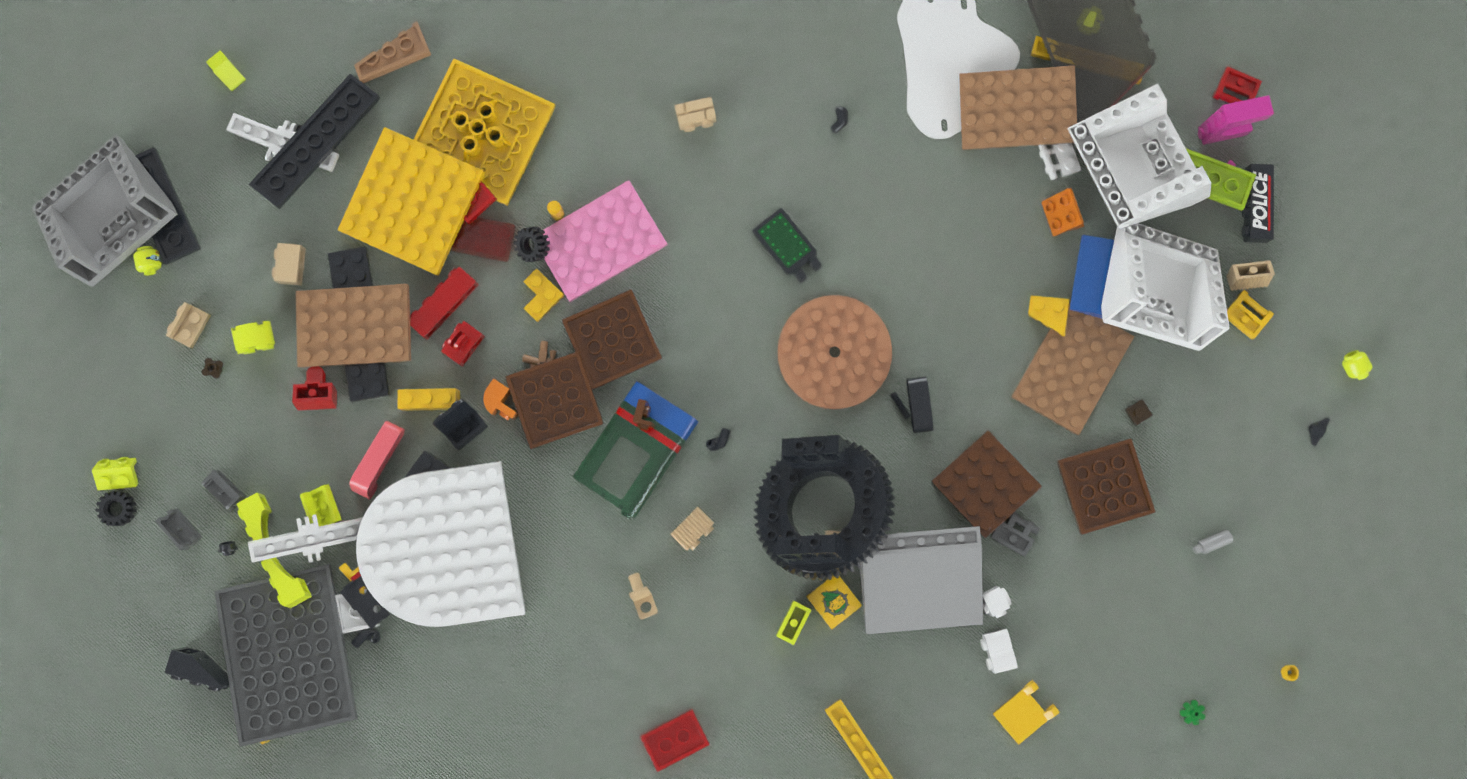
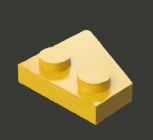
(1050, 311)

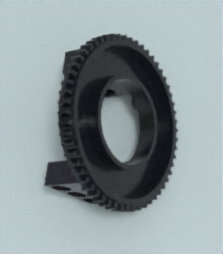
(823, 554)

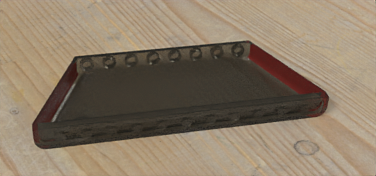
(1102, 44)

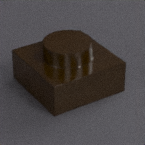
(1138, 412)

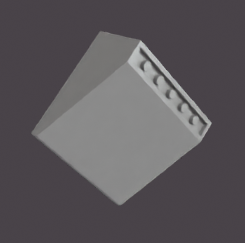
(102, 212)
(923, 581)

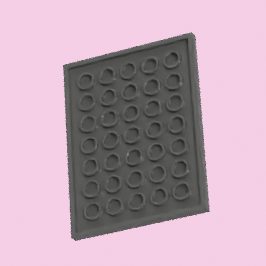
(285, 662)

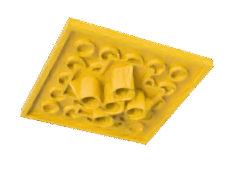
(514, 115)

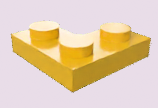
(546, 295)

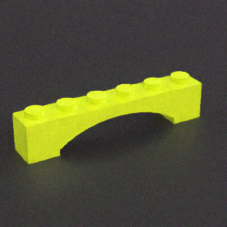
(255, 513)

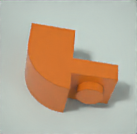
(494, 400)

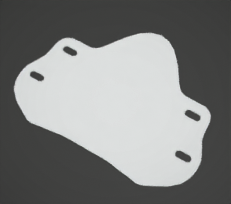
(940, 45)

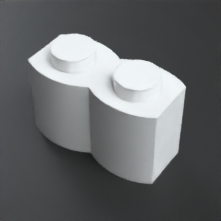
(999, 651)

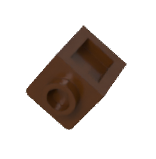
(641, 413)

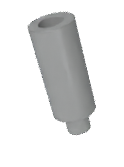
(1213, 542)

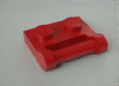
(1238, 83)

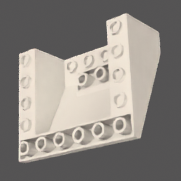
(1139, 159)
(1165, 287)

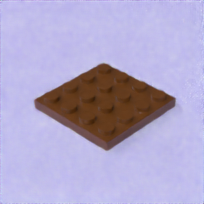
(612, 339)
(554, 400)
(986, 484)
(1105, 486)

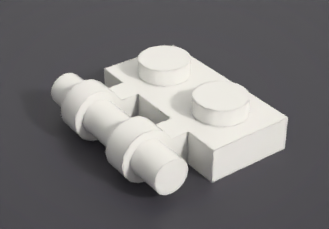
(1065, 157)

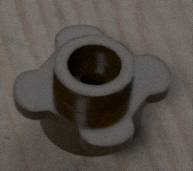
(215, 373)

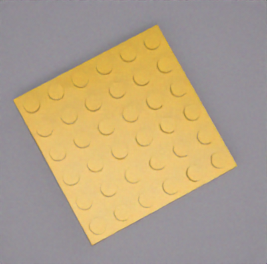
(411, 201)

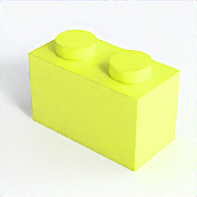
(793, 622)

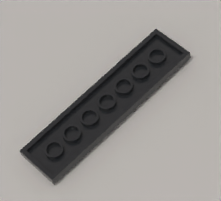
(314, 141)
(348, 270)

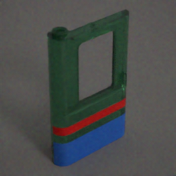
(662, 443)

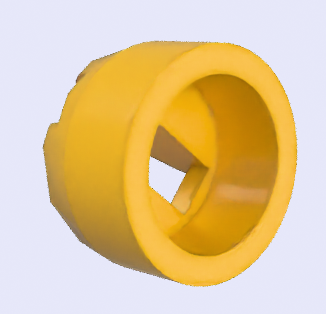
(1291, 676)

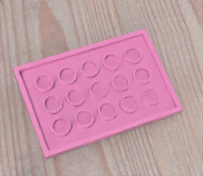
(601, 241)

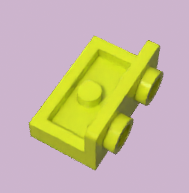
(115, 473)
(322, 504)

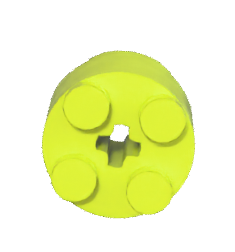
(252, 337)

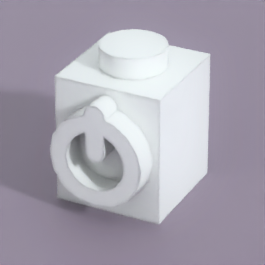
(996, 601)

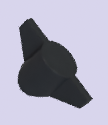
(1318, 430)

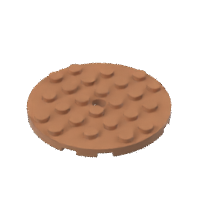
(831, 380)

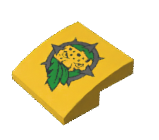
(834, 601)

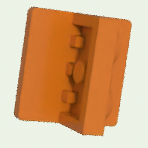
(1062, 212)

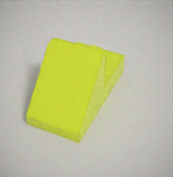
(225, 70)

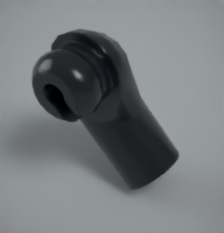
(842, 119)
(719, 442)
(366, 635)

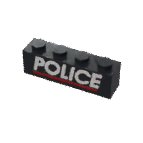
(1259, 207)

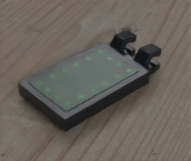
(787, 244)

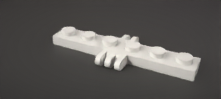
(271, 137)
(308, 539)

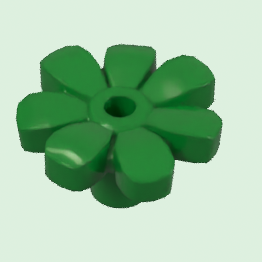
(1192, 712)

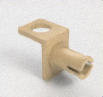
(641, 595)

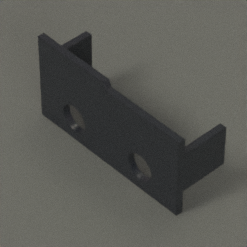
(363, 603)

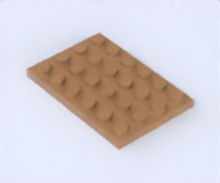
(1017, 107)
(353, 325)
(1072, 370)

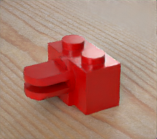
(462, 343)
(315, 392)

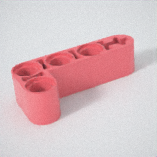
(374, 461)

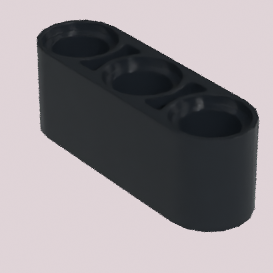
(919, 404)

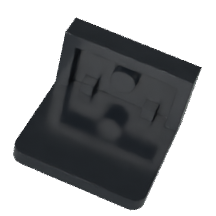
(460, 423)

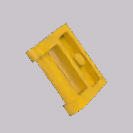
(1245, 319)

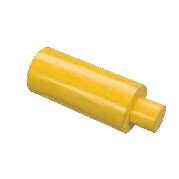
(555, 210)

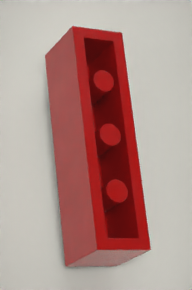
(442, 303)

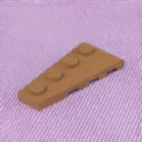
(401, 51)

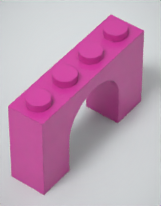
(1235, 120)

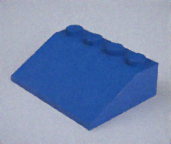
(1091, 275)

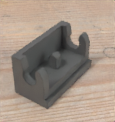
(223, 489)
(179, 529)

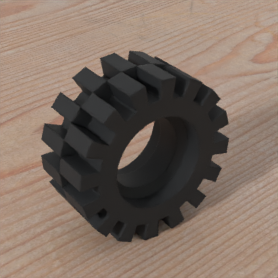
(523, 246)
(104, 508)

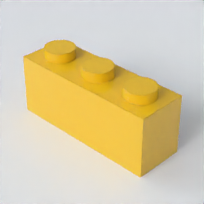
(427, 399)

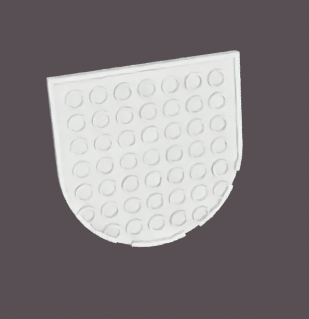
(442, 548)

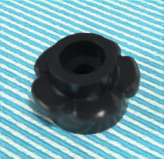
(227, 548)

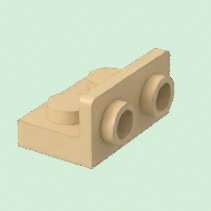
(187, 325)

